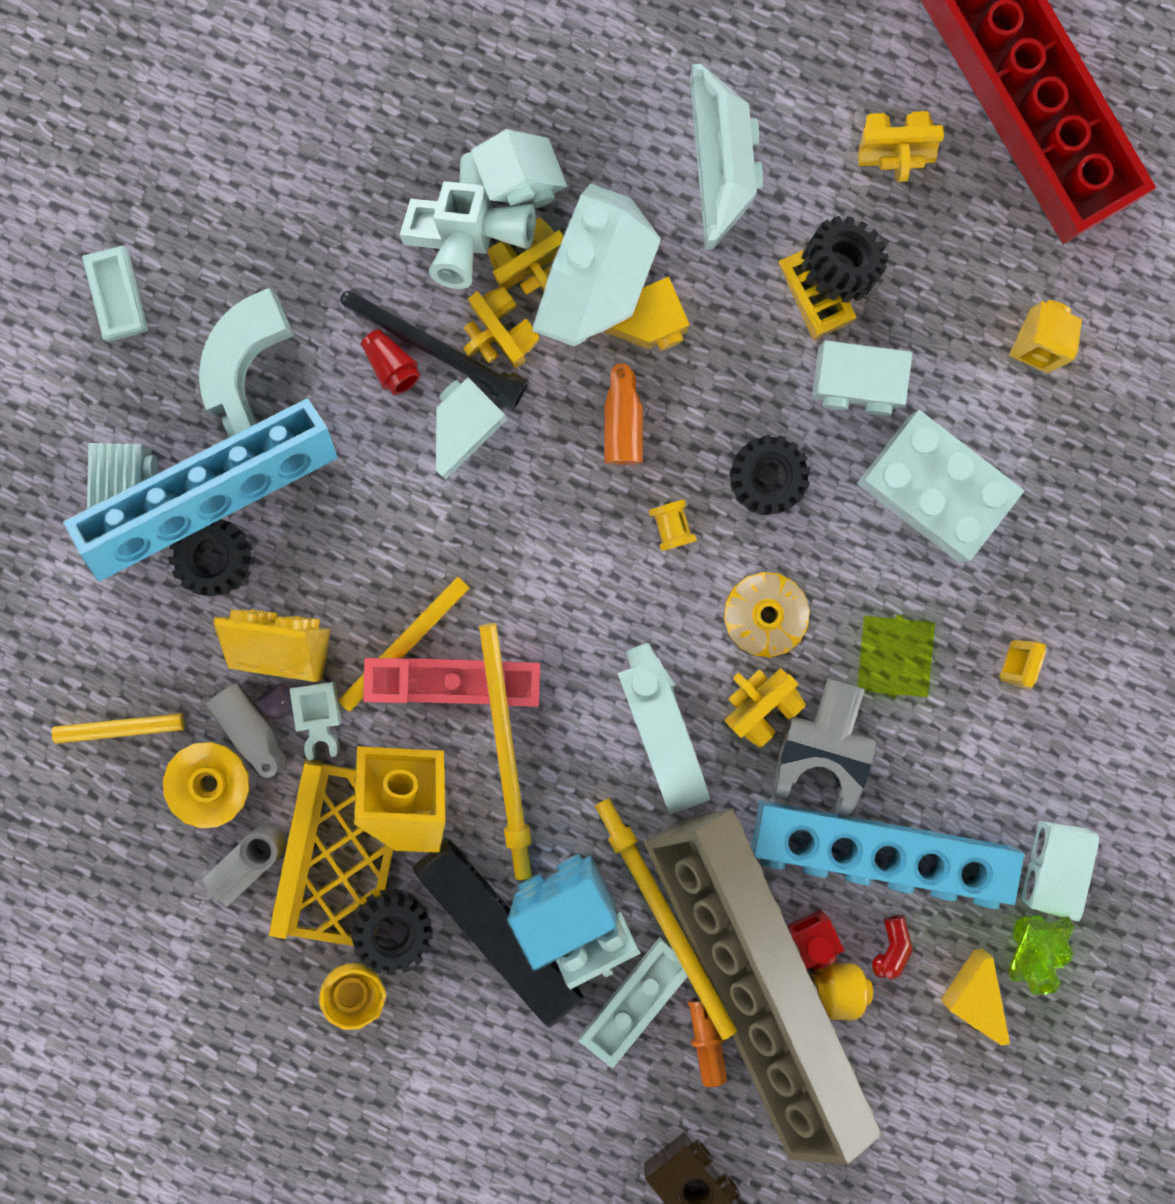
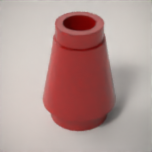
(390, 363)

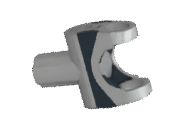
(828, 745)

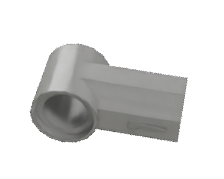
(244, 864)

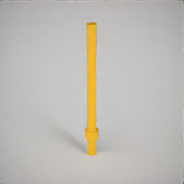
(517, 832)
(623, 841)

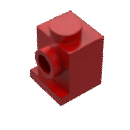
(816, 940)

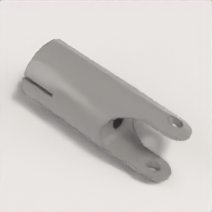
(247, 729)

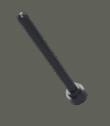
(505, 386)

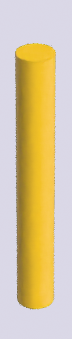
(118, 728)

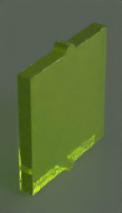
(895, 656)

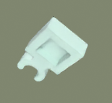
(316, 710)

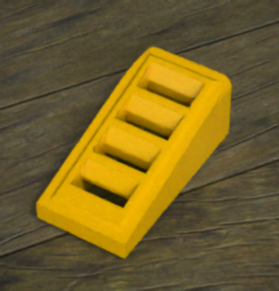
(816, 327)
(1023, 663)

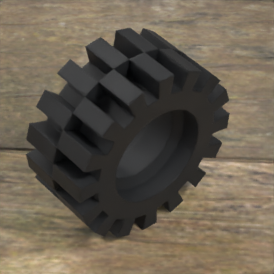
(855, 244)
(793, 464)
(230, 576)
(391, 957)

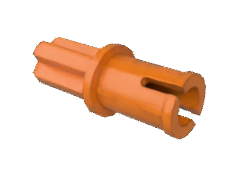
(707, 1045)

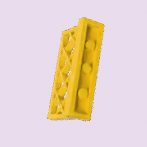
(299, 859)

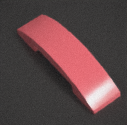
(446, 681)

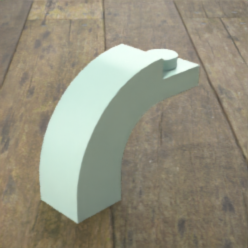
(230, 350)
(664, 736)

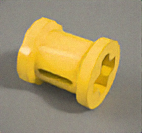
(672, 525)

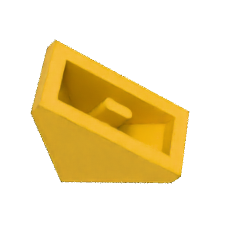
(977, 997)

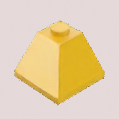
(401, 797)

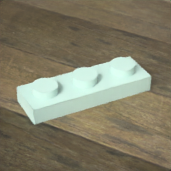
(634, 1004)

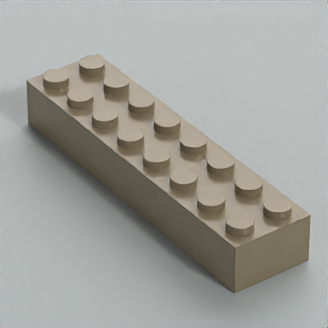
(764, 988)

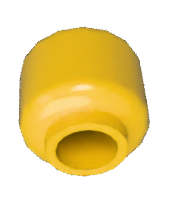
(843, 991)

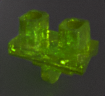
(1040, 951)

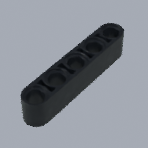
(485, 921)

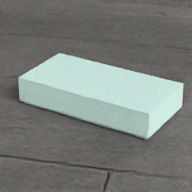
(115, 293)

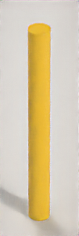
(411, 636)

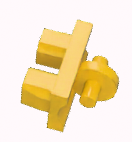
(899, 146)
(512, 269)
(490, 310)
(757, 698)

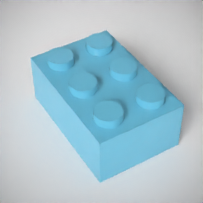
(562, 910)

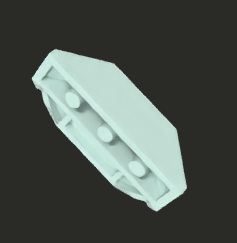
(723, 153)
(597, 268)

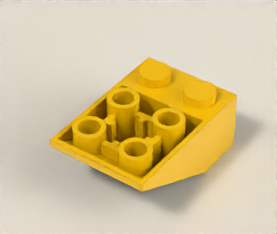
(273, 644)

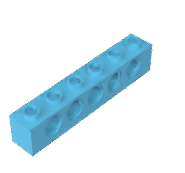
(201, 490)
(994, 884)

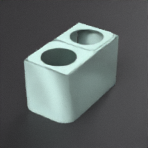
(1065, 870)

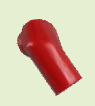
(899, 949)

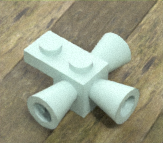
(464, 224)

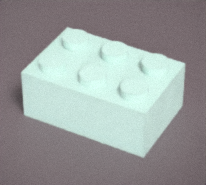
(940, 487)

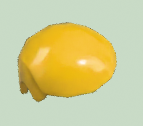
(352, 996)

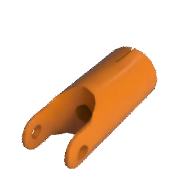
(623, 419)

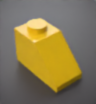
(656, 318)
(1048, 337)

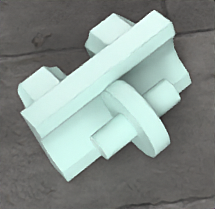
(599, 955)

